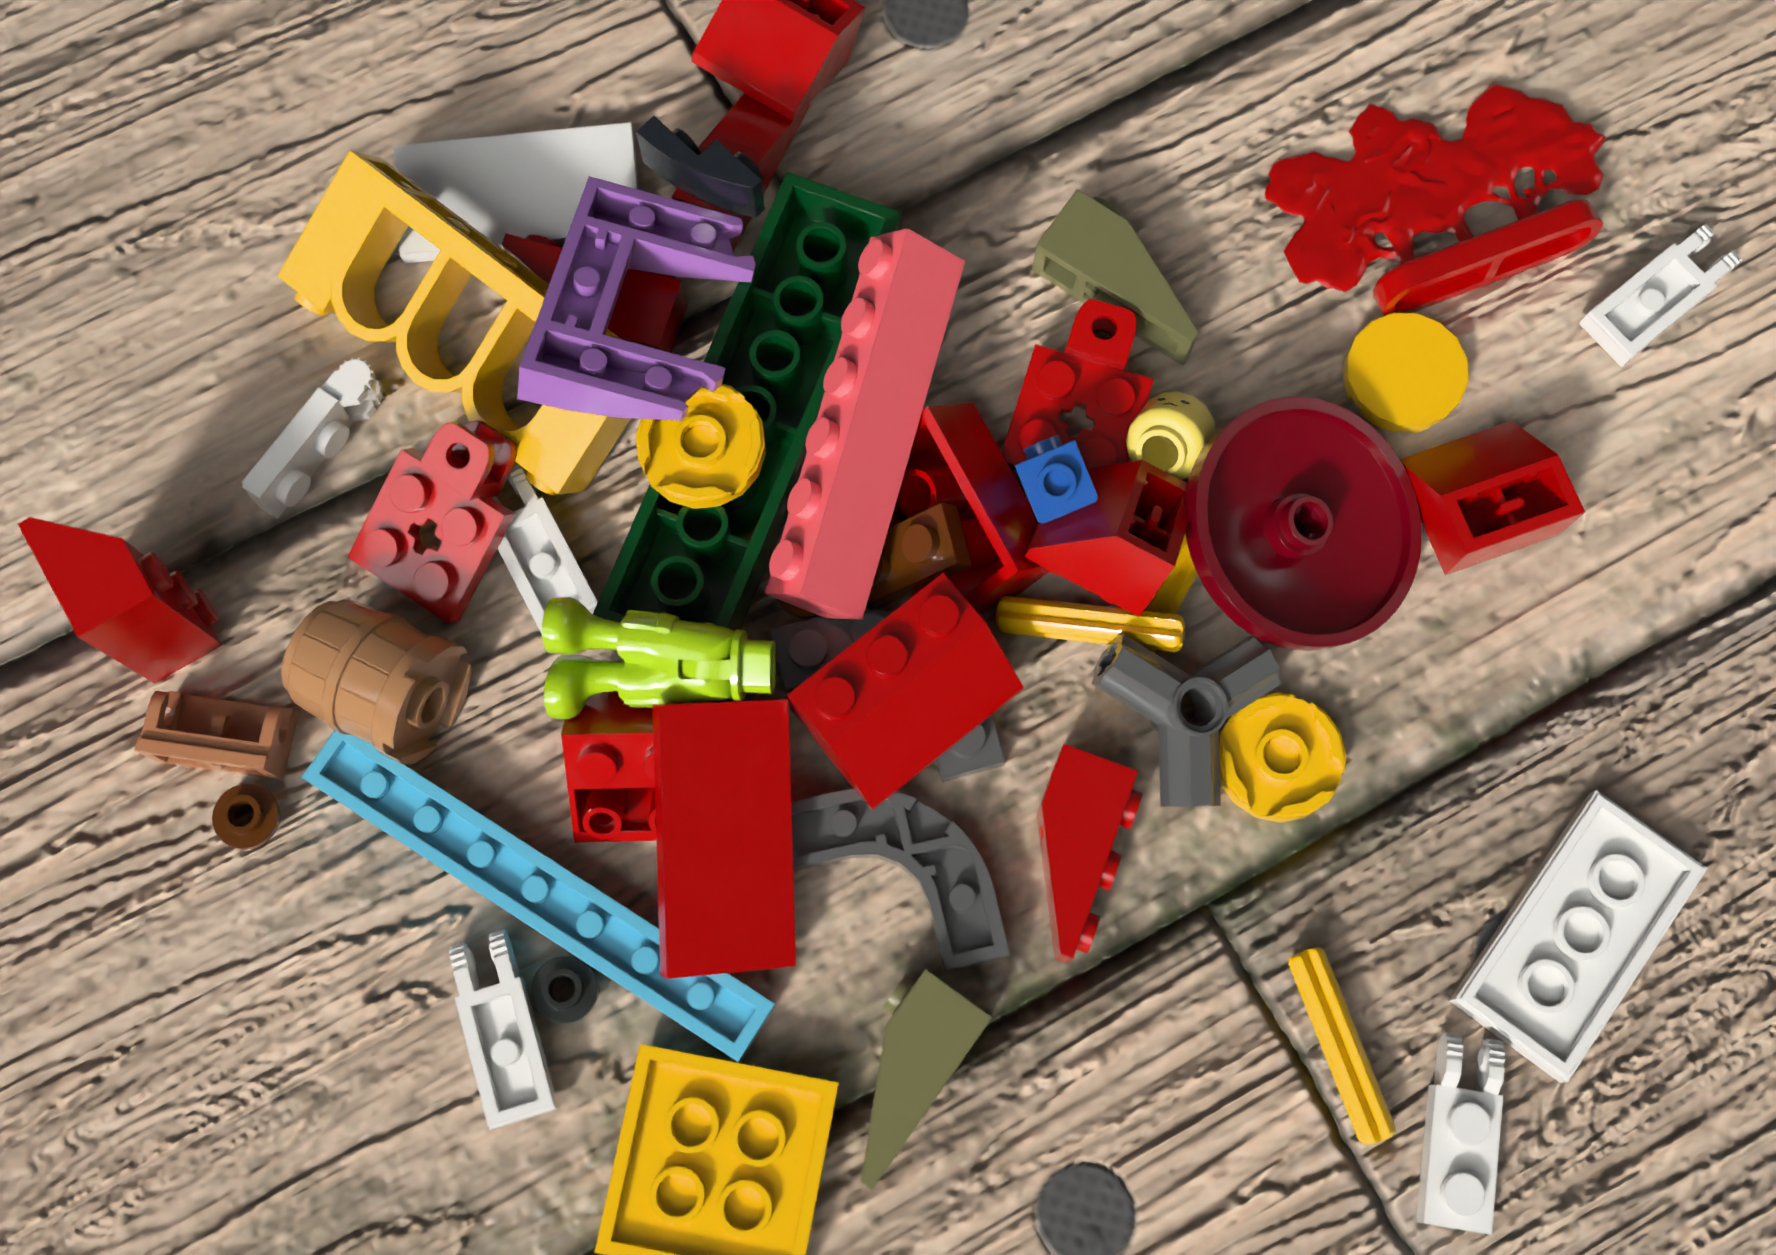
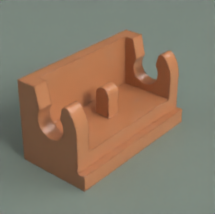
(217, 734)

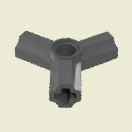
(1218, 689)

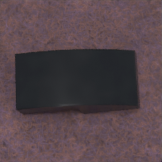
(709, 176)

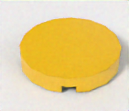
(1405, 372)
(708, 453)
(1280, 757)

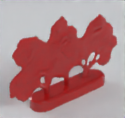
(1417, 182)

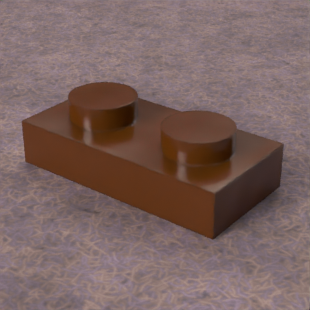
(918, 553)

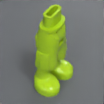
(661, 656)

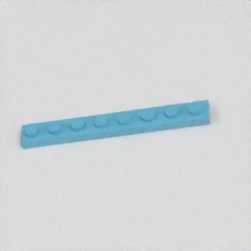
(534, 890)

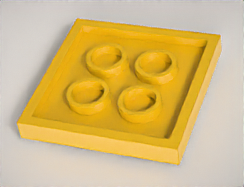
(716, 1159)

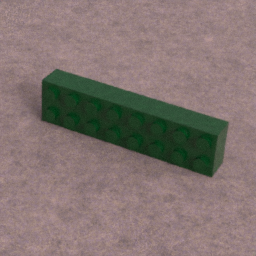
(775, 353)

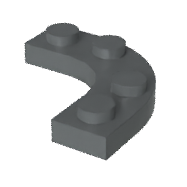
(814, 642)
(925, 847)

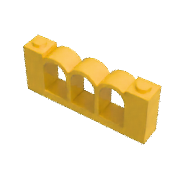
(337, 273)

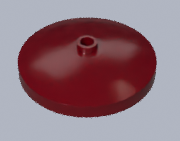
(1303, 524)

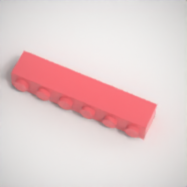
(865, 426)

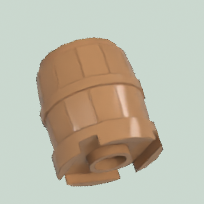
(375, 677)

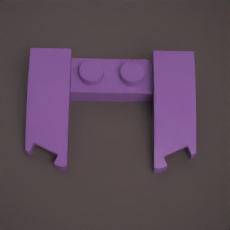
(571, 357)

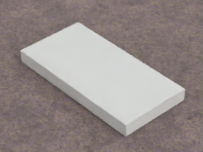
(515, 180)
(1578, 936)

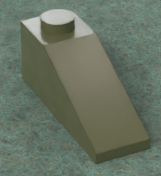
(1101, 258)
(920, 1051)

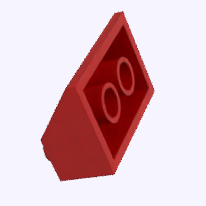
(962, 466)
(123, 599)
(906, 691)

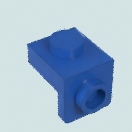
(1055, 479)

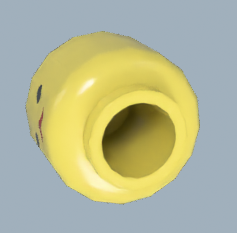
(1170, 432)

